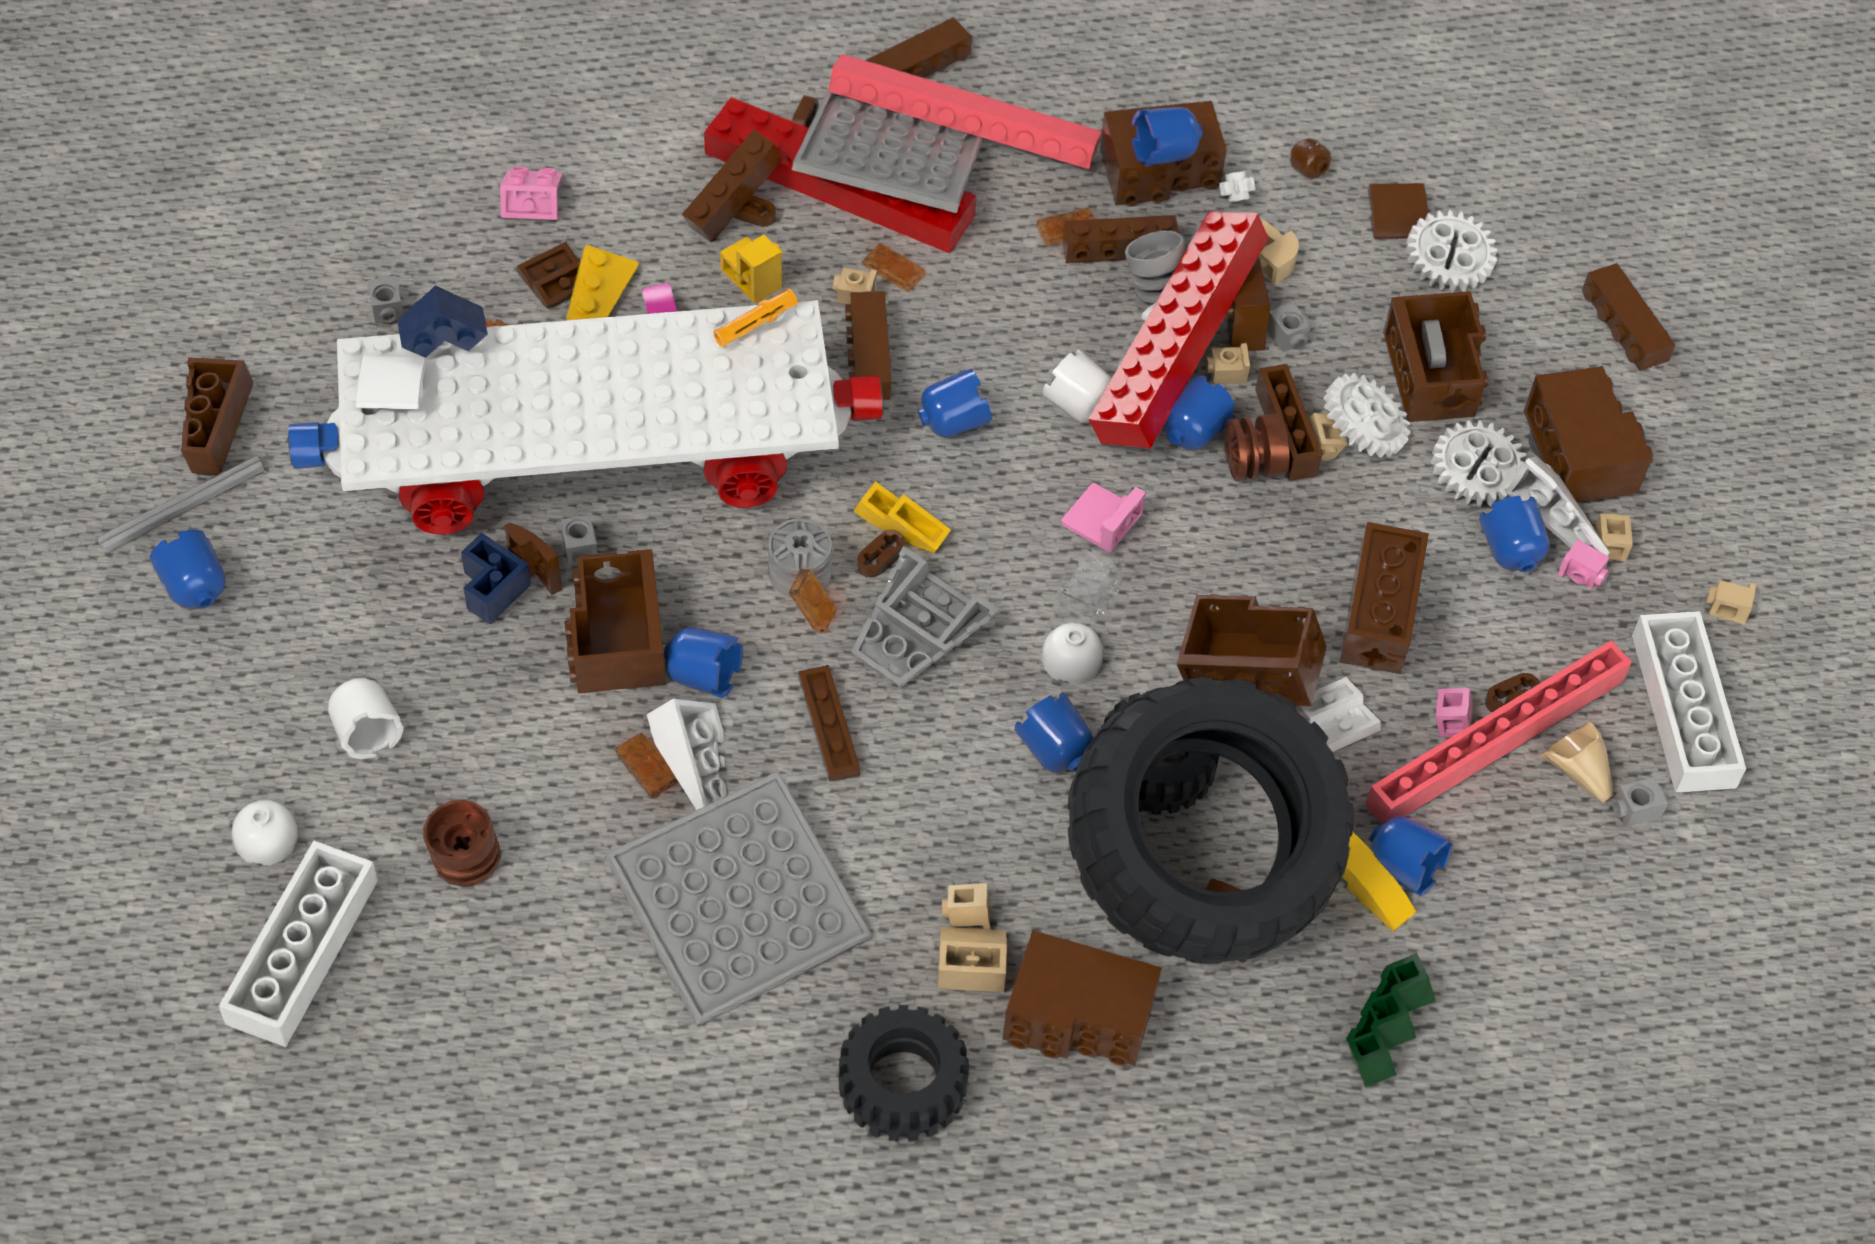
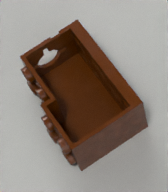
(1137, 183)
(1444, 391)
(1587, 434)
(1384, 597)
(615, 625)
(1254, 643)
(1080, 1001)

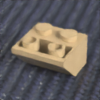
(972, 959)

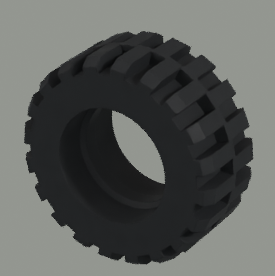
(1175, 784)
(903, 1112)

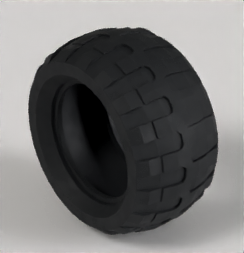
(1282, 755)

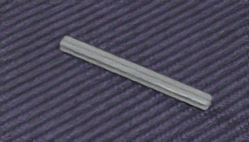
(180, 504)

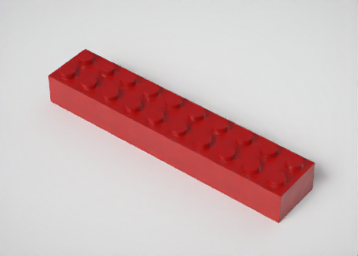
(918, 221)
(1178, 329)

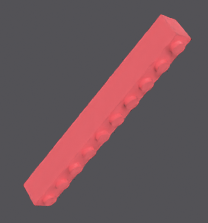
(964, 111)
(1498, 733)

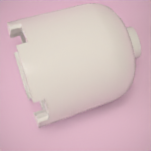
(1077, 386)
(364, 718)

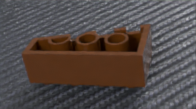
(1250, 312)
(213, 411)

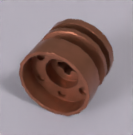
(1256, 447)
(462, 827)

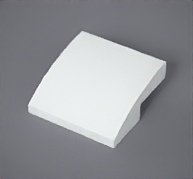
(390, 382)
(1341, 714)

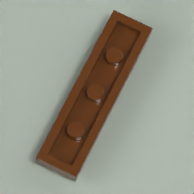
(829, 723)

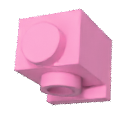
(1584, 565)
(1453, 711)

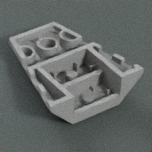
(917, 621)

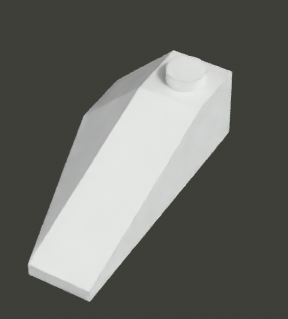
(1556, 504)
(688, 740)

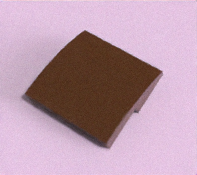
(1396, 208)
(551, 274)
(537, 553)

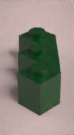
(1386, 1018)

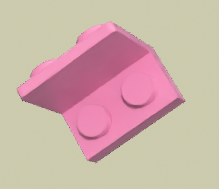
(530, 193)
(1104, 516)

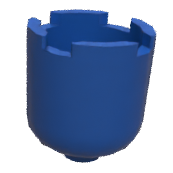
(1165, 135)
(954, 405)
(1199, 414)
(1516, 533)
(189, 569)
(703, 660)
(1055, 734)
(1410, 852)

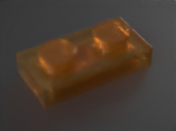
(1052, 227)
(894, 267)
(812, 600)
(646, 765)

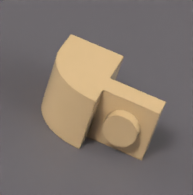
(1278, 254)

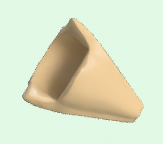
(1584, 760)

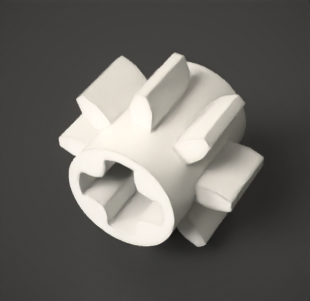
(1237, 186)

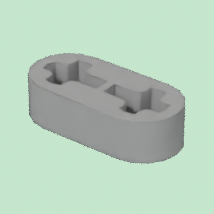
(1433, 344)

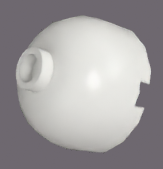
(1072, 653)
(264, 832)

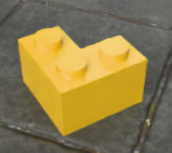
(754, 266)

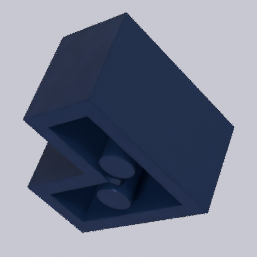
(441, 318)
(496, 577)

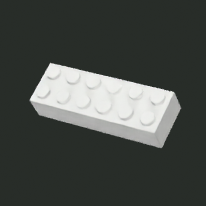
(1688, 702)
(298, 944)

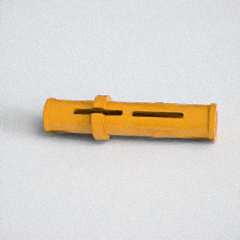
(766, 311)

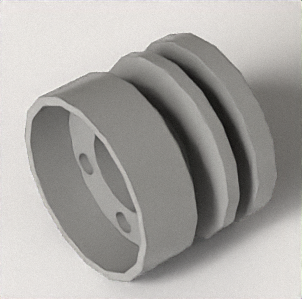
(1153, 261)
(799, 546)

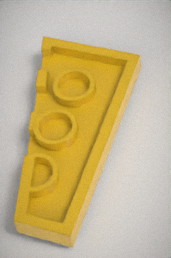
(599, 283)

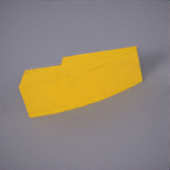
(903, 515)
(1376, 886)

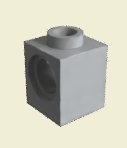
(385, 299)
(1288, 327)
(578, 537)
(1645, 792)

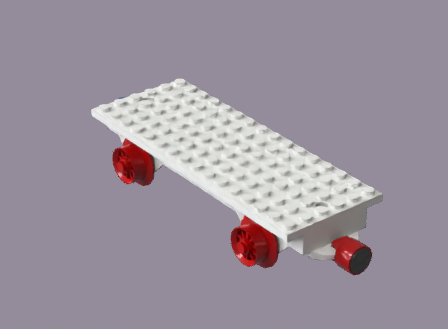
(591, 401)

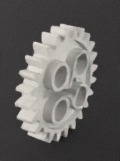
(1472, 253)
(1366, 415)
(1462, 450)

